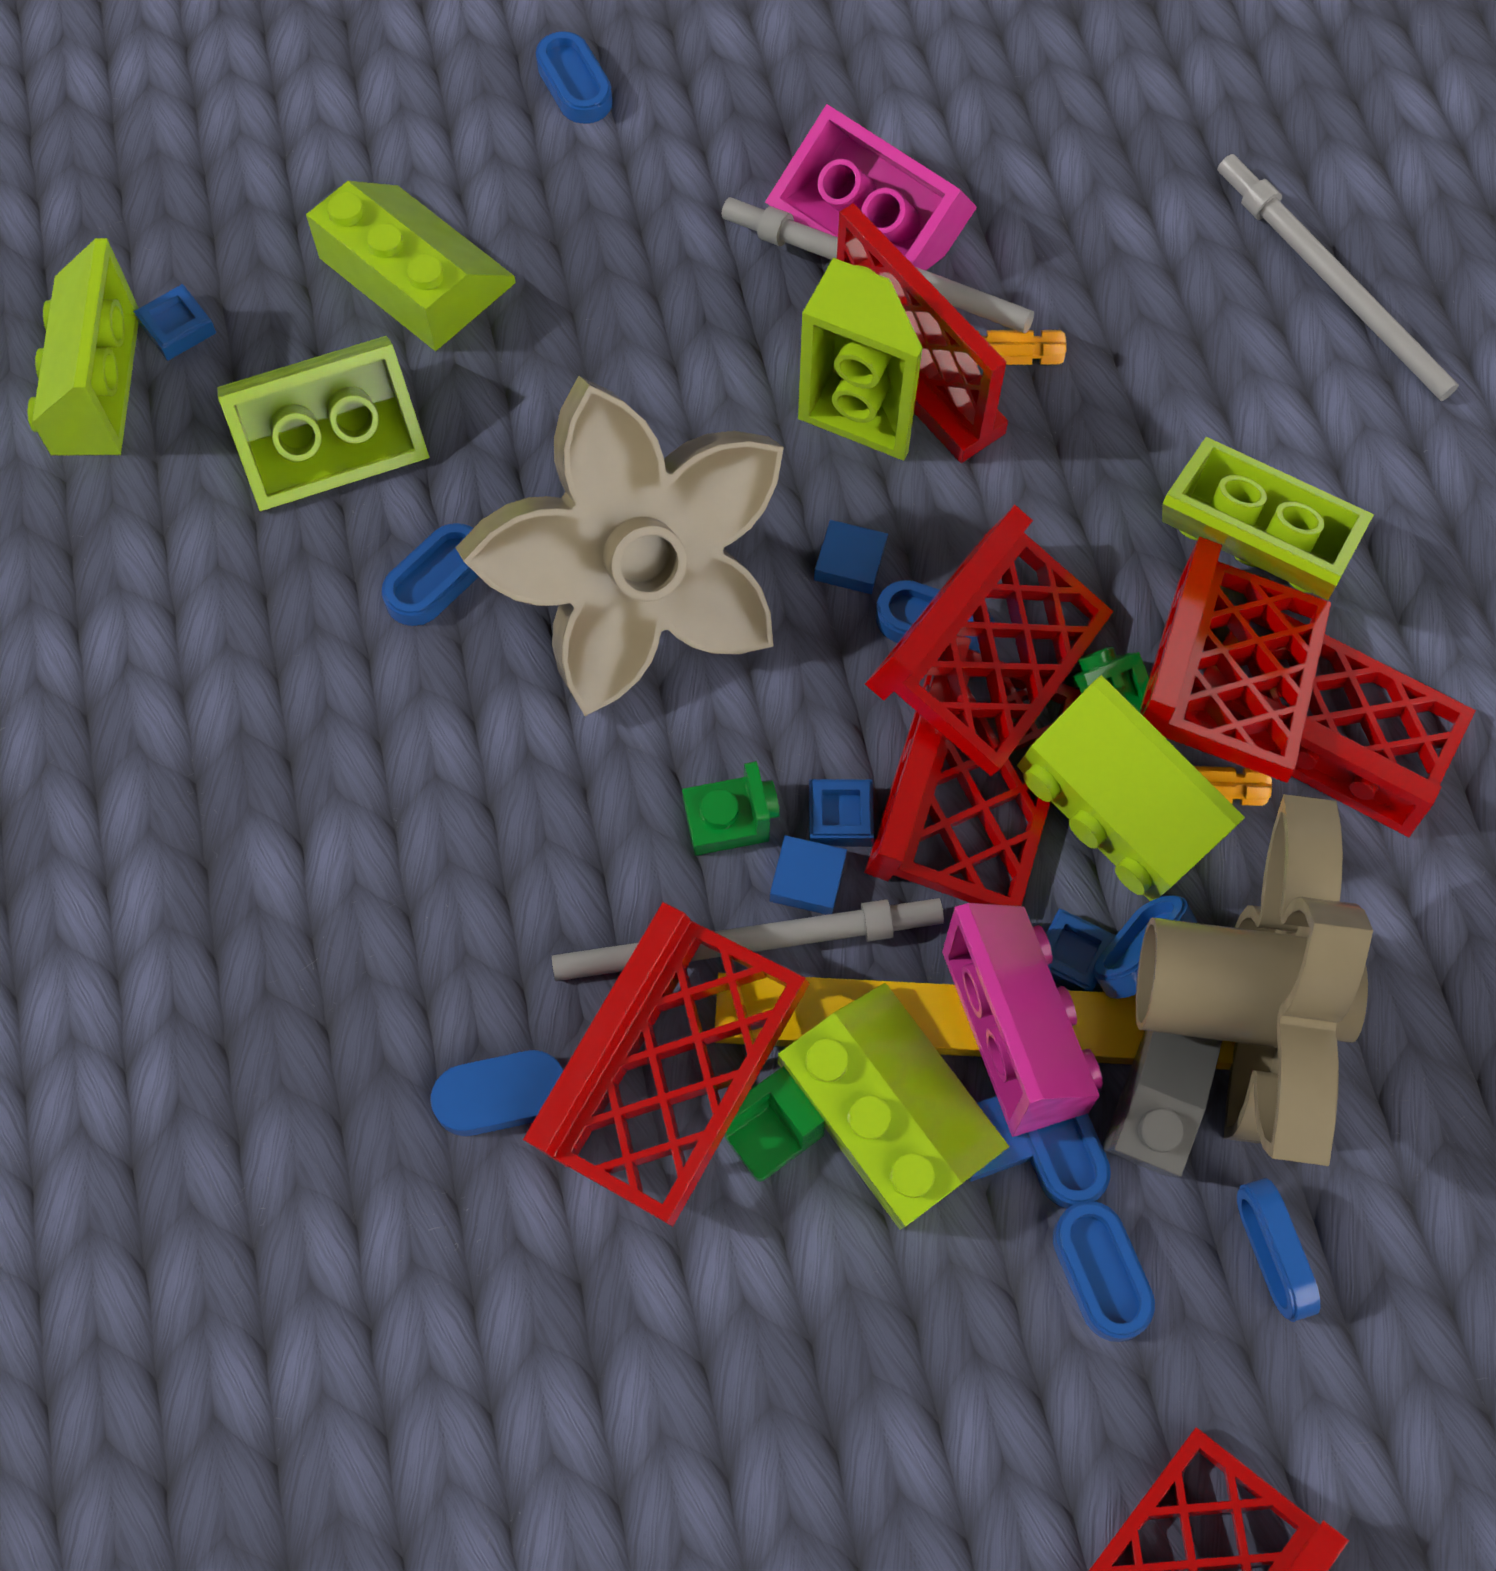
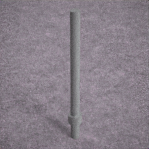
(1265, 202)
(780, 228)
(874, 921)

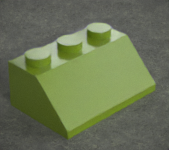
(406, 259)
(86, 357)
(859, 360)
(323, 422)
(1265, 517)
(1127, 791)
(892, 1104)

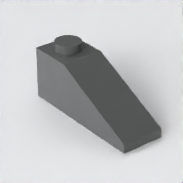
(1163, 1101)

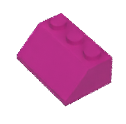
(851, 165)
(1020, 1016)

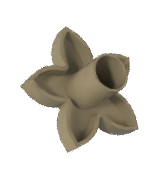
(633, 544)
(1274, 985)

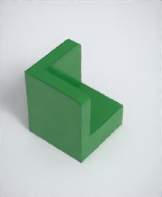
(774, 1125)

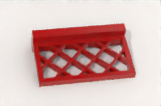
(950, 392)
(948, 617)
(1181, 658)
(1339, 767)
(913, 799)
(613, 1046)
(1309, 1549)

